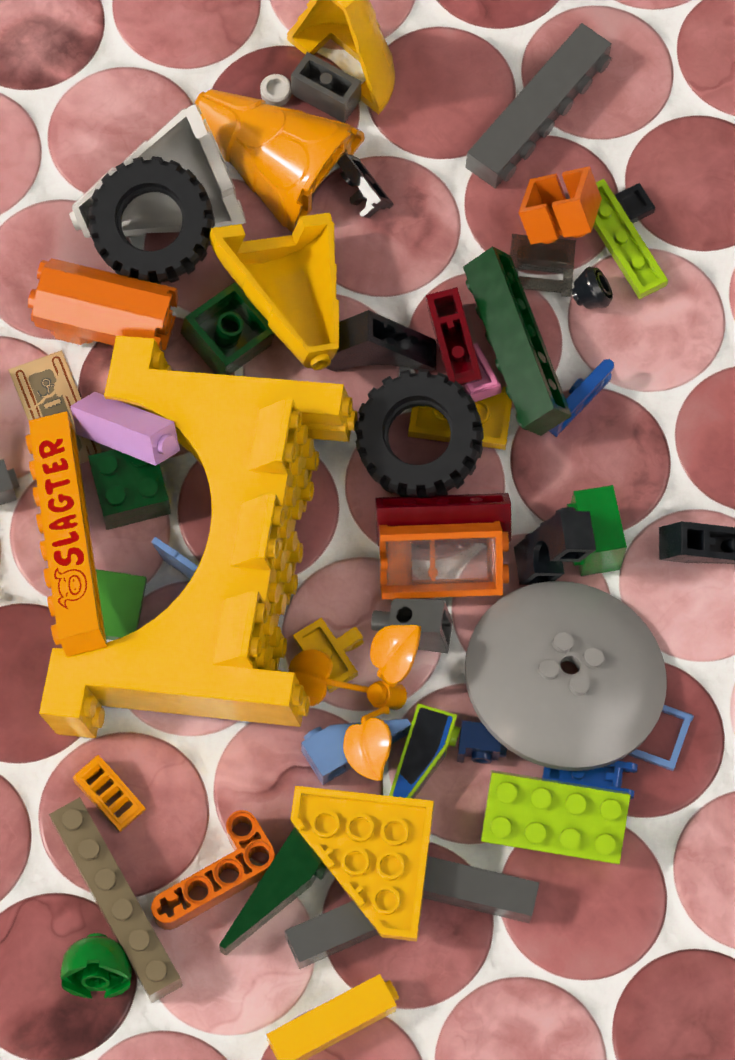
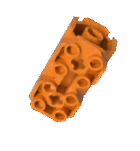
(98, 305)

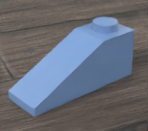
(325, 747)

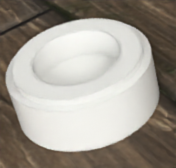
(275, 90)

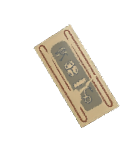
(49, 389)

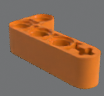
(209, 878)

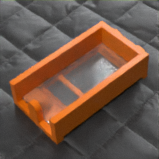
(442, 560)

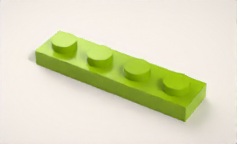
(627, 245)

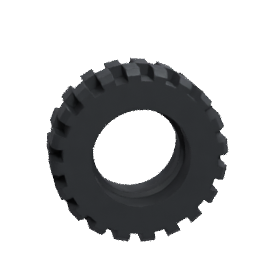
(142, 178)
(409, 392)

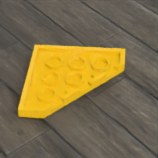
(372, 849)

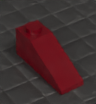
(453, 336)

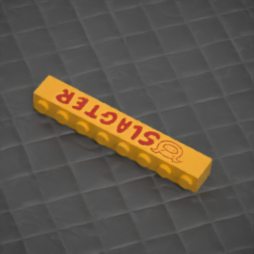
(66, 534)

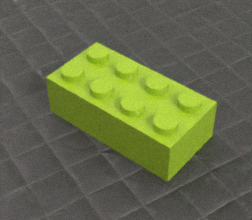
(555, 817)

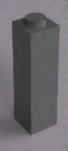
(480, 889)
(328, 934)

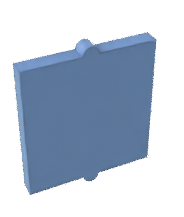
(174, 558)

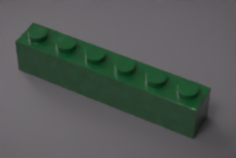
(516, 342)

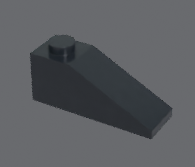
(697, 543)

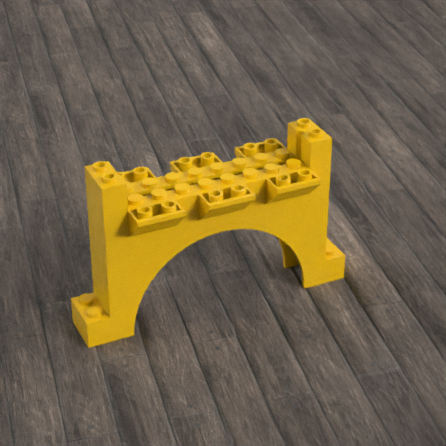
(221, 636)

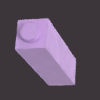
(125, 428)

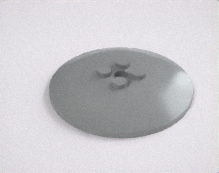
(555, 715)

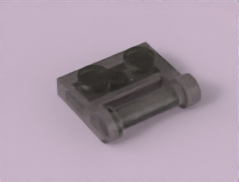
(552, 257)

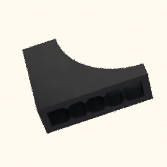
(380, 341)

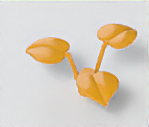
(394, 653)

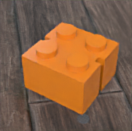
(549, 214)

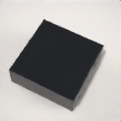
(635, 203)

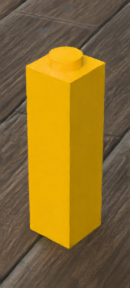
(334, 1020)

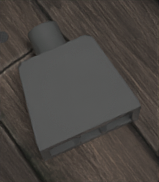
(429, 614)

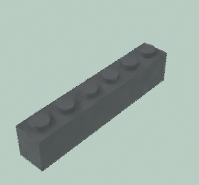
(538, 106)

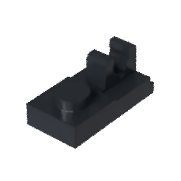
(357, 175)

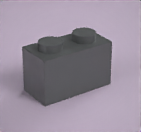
(325, 87)

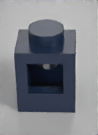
(478, 744)

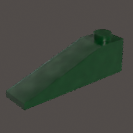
(285, 879)

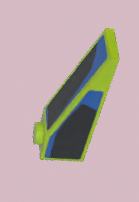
(424, 749)

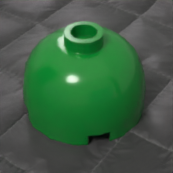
(95, 965)

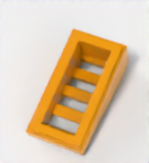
(91, 769)

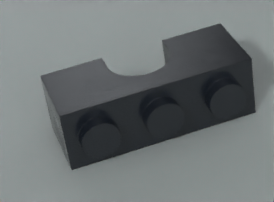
(560, 539)

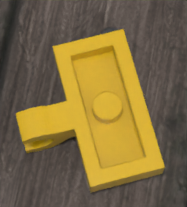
(319, 637)

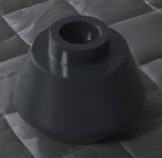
(592, 289)

